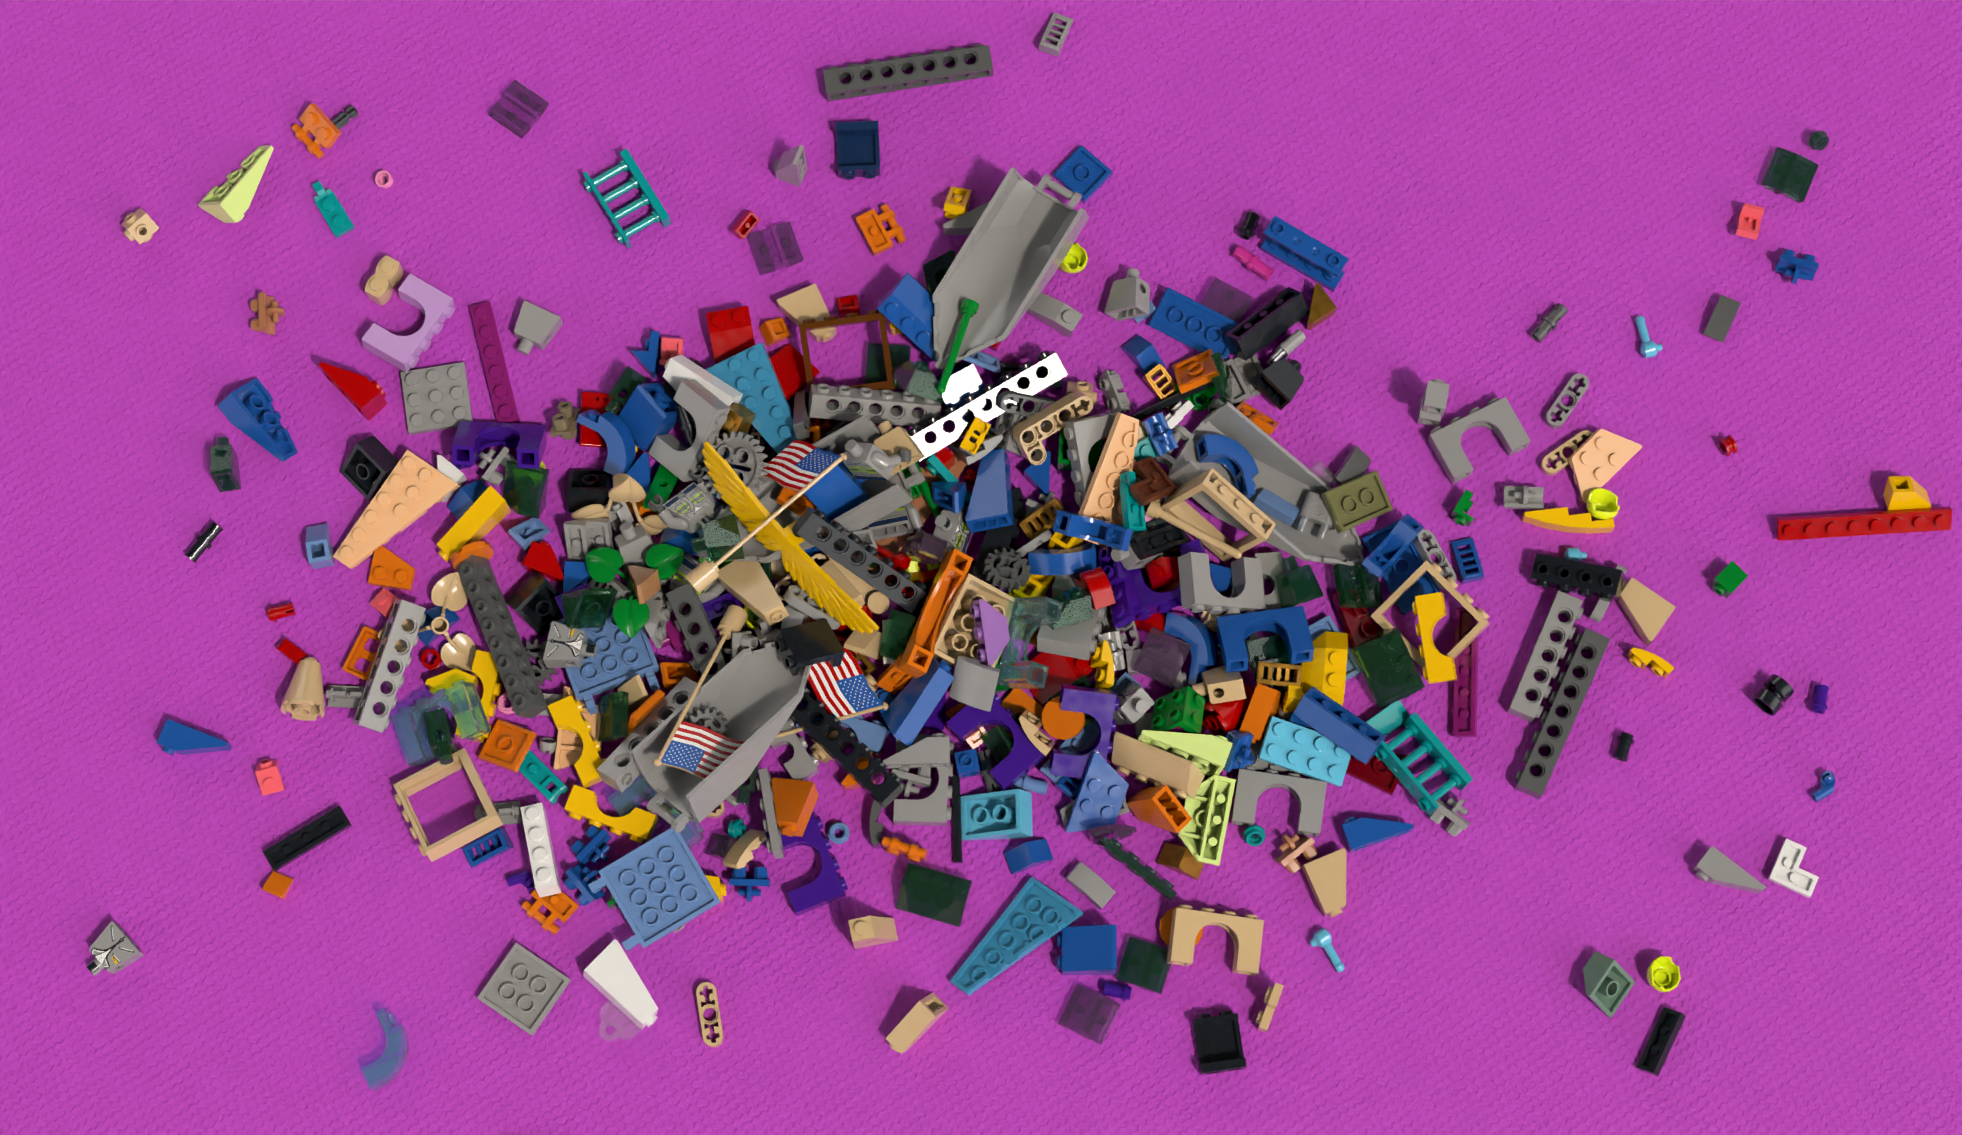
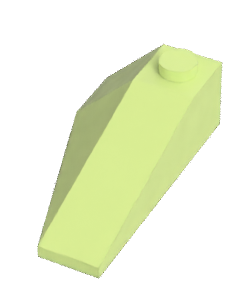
(235, 195)
(1205, 751)

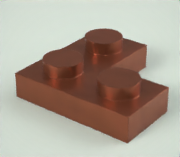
(1154, 482)

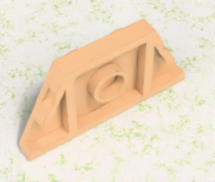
(1600, 460)
(569, 745)

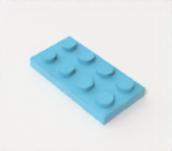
(1303, 752)

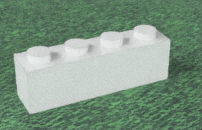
(540, 850)

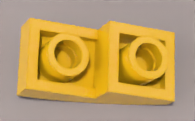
(1642, 658)
(1103, 661)

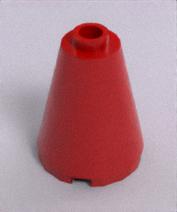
(1226, 715)

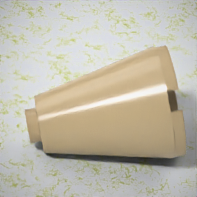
(305, 693)

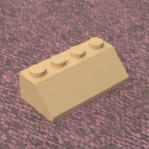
(1155, 766)

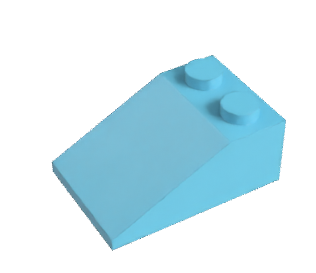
(997, 815)

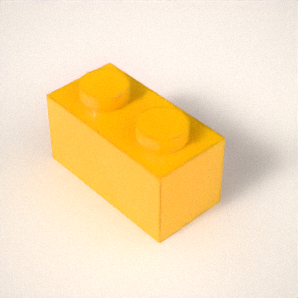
(1292, 698)

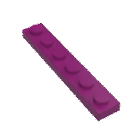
(494, 363)
(1467, 678)

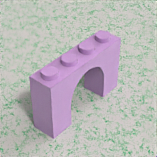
(405, 350)

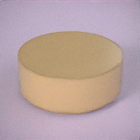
(878, 603)

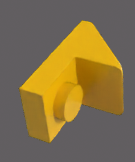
(957, 202)

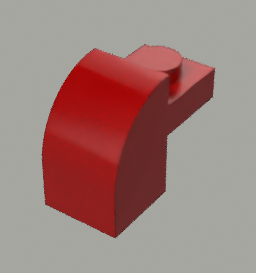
(1098, 586)

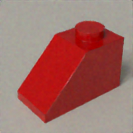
(543, 561)
(1161, 572)

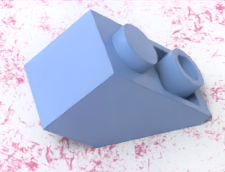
(319, 546)

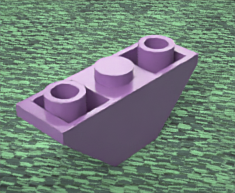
(989, 631)

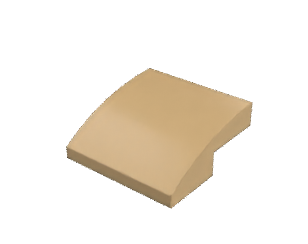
(1031, 725)

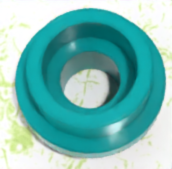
(736, 828)
(1254, 840)

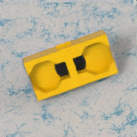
(974, 436)

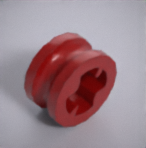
(1728, 445)
(971, 477)
(437, 662)

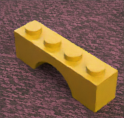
(1039, 584)
(1430, 610)
(486, 670)
(568, 717)
(636, 824)

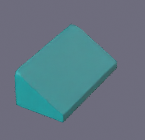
(1389, 718)

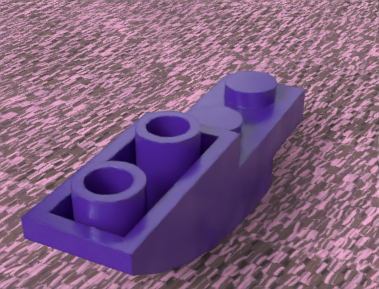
(1122, 588)

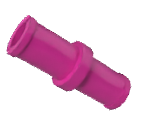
(1253, 262)

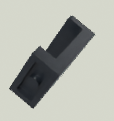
(808, 645)
(1219, 1043)

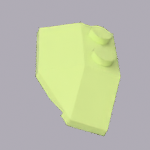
(1209, 815)

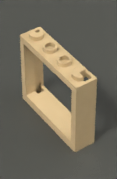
(1228, 498)
(1450, 585)
(430, 776)

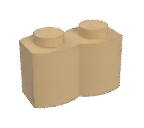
(381, 284)

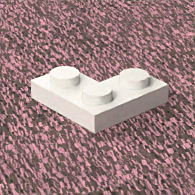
(1180, 411)
(1787, 870)

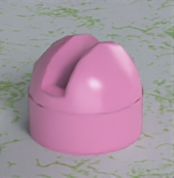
(380, 180)

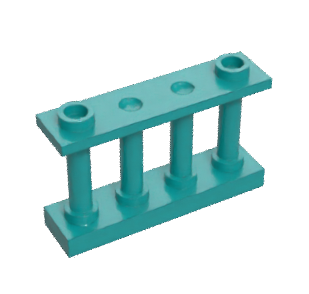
(636, 181)
(1436, 750)

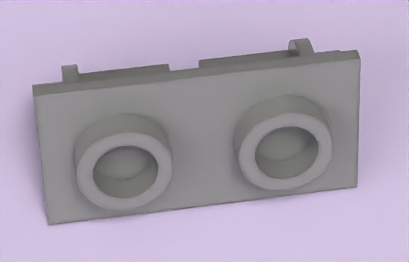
(1110, 384)
(619, 514)
(344, 696)
(508, 812)

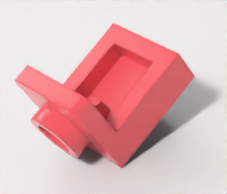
(1749, 221)
(670, 348)
(384, 602)
(269, 776)

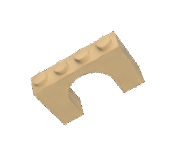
(1245, 932)

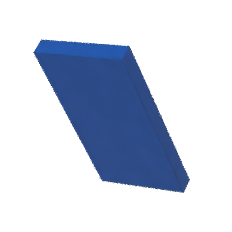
(1192, 323)
(1402, 570)

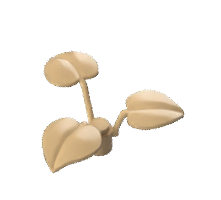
(624, 490)
(451, 595)

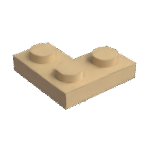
(1271, 998)

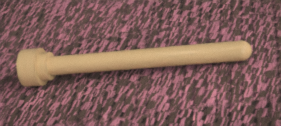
(1156, 511)

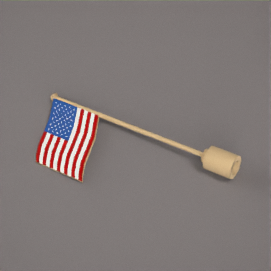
(794, 468)
(842, 690)
(695, 746)

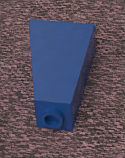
(992, 494)
(917, 701)

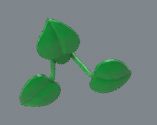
(603, 566)

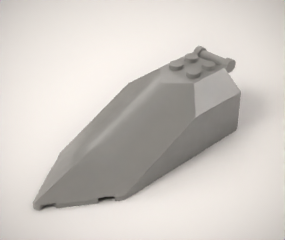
(1005, 263)
(1277, 473)
(883, 495)
(757, 700)

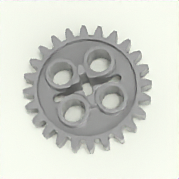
(740, 446)

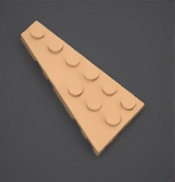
(1117, 457)
(398, 503)

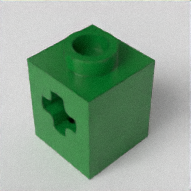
(1729, 580)

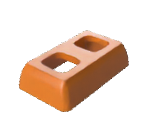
(358, 651)

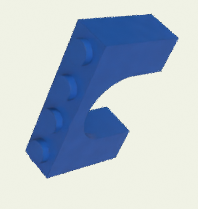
(1286, 622)

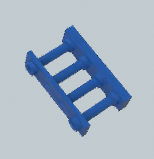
(1304, 253)

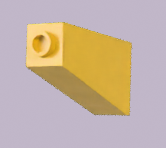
(475, 523)

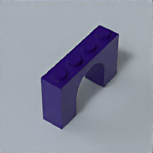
(475, 436)
(1155, 602)
(1101, 706)
(1023, 754)
(827, 885)

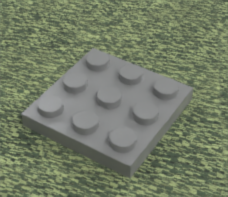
(436, 398)
(524, 989)

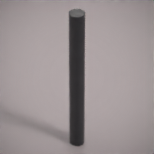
(1169, 401)
(956, 819)

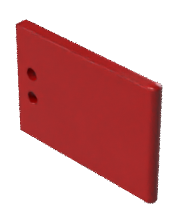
(588, 402)

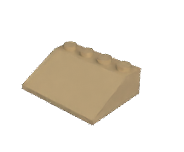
(957, 627)

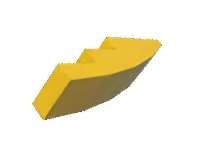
(1560, 520)

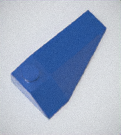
(252, 413)

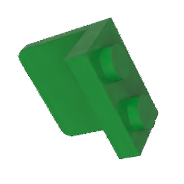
(1180, 709)

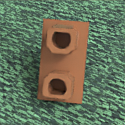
(268, 314)
(1303, 846)

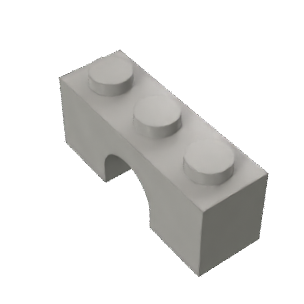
(1433, 403)
(1271, 566)
(801, 765)

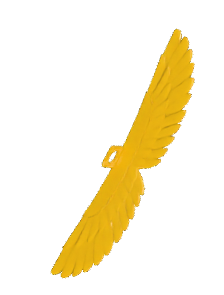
(795, 560)

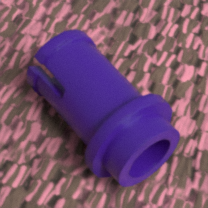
(1820, 698)
(1117, 991)

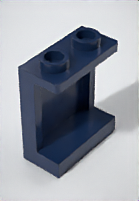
(858, 149)

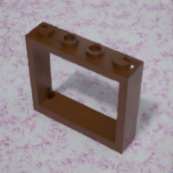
(851, 319)

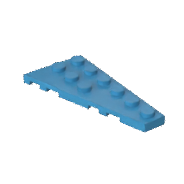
(756, 379)
(1025, 924)

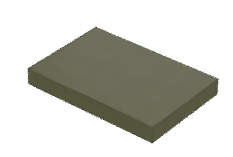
(1357, 501)

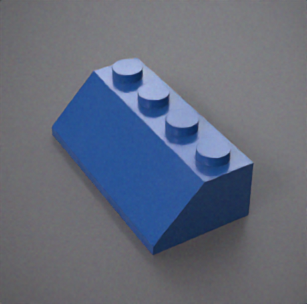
(912, 311)

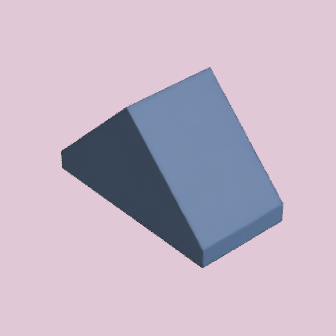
(527, 532)

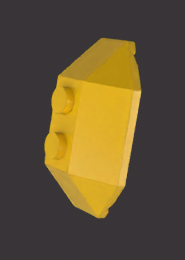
(1328, 666)

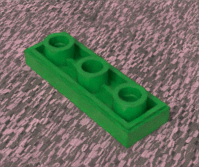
(662, 485)

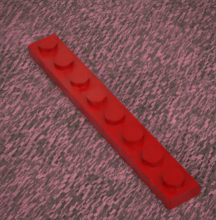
(1864, 523)

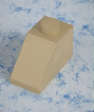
(865, 643)
(636, 692)

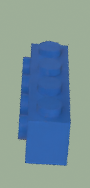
(1339, 725)

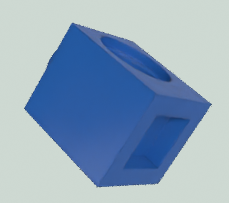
(967, 763)

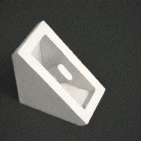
(451, 472)

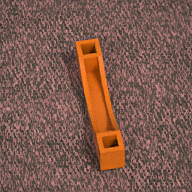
(924, 635)

